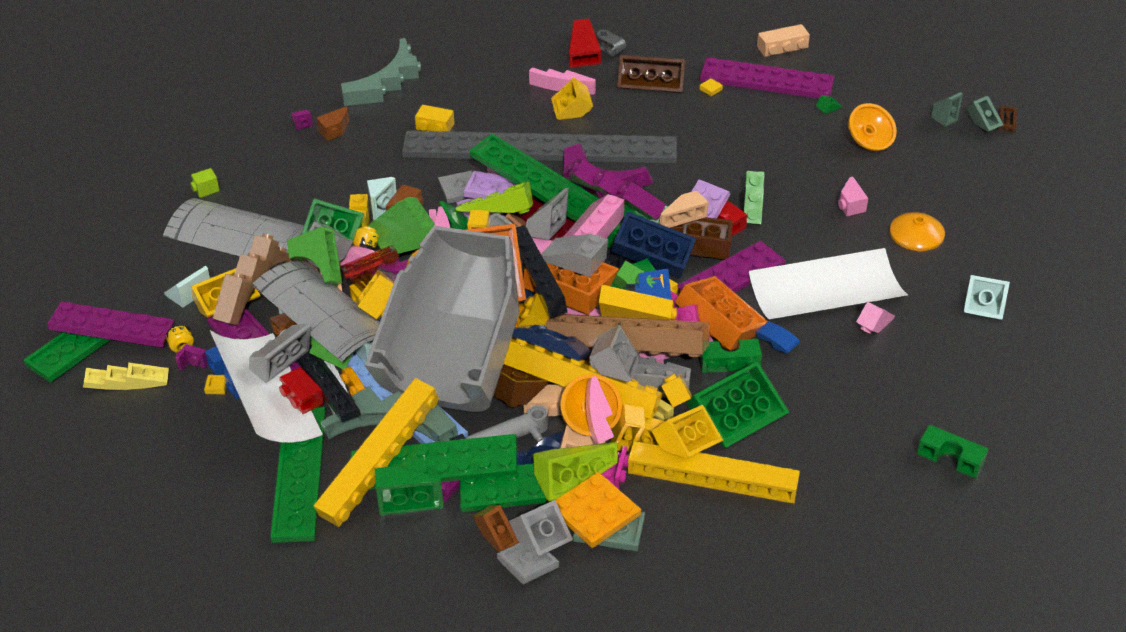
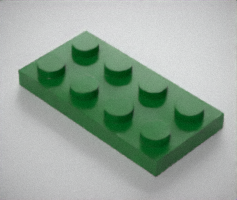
(62, 354)
(502, 490)

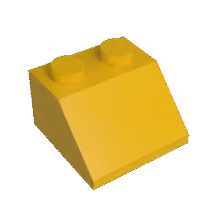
(572, 100)
(375, 295)

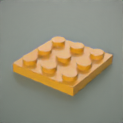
(596, 509)

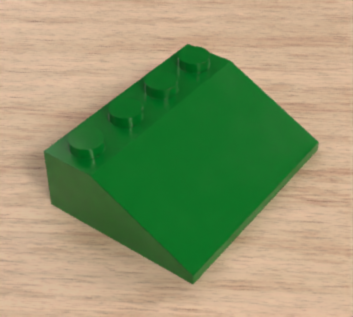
(740, 404)

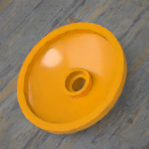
(876, 122)
(917, 231)
(574, 401)

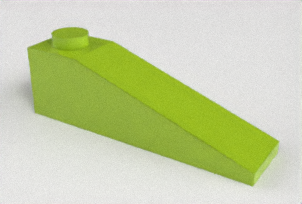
(512, 200)
(568, 467)

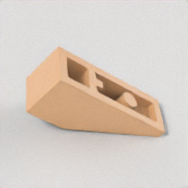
(685, 209)

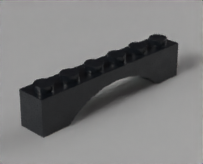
(540, 274)

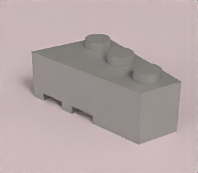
(653, 373)

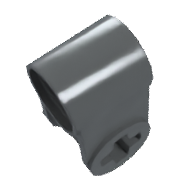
(611, 43)

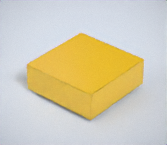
(711, 87)
(215, 384)

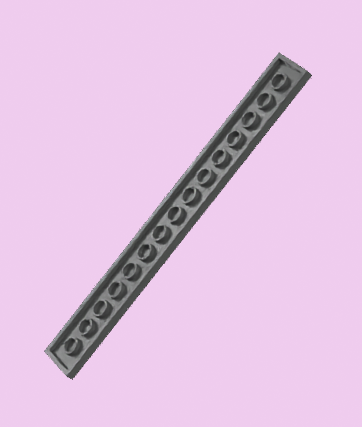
(545, 146)

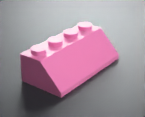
(599, 217)

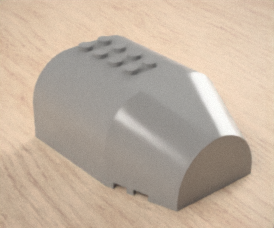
(449, 319)

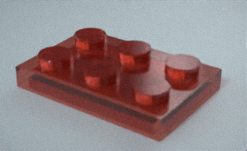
(369, 262)

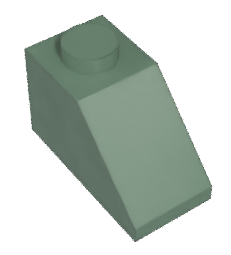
(947, 110)
(984, 114)

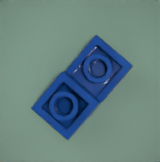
(779, 337)

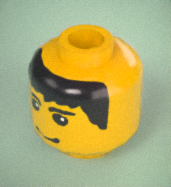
(366, 238)
(178, 336)

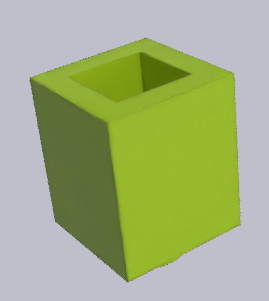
(204, 183)

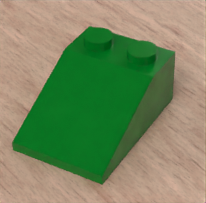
(339, 218)
(407, 490)

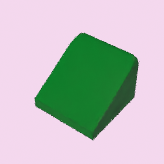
(828, 104)

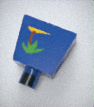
(652, 283)

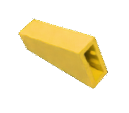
(630, 304)

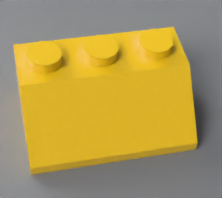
(207, 293)
(687, 433)

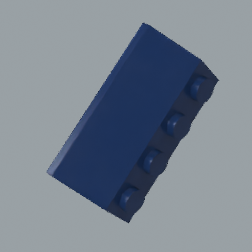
(659, 244)

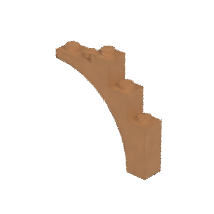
(238, 288)

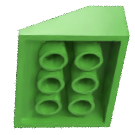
(403, 225)

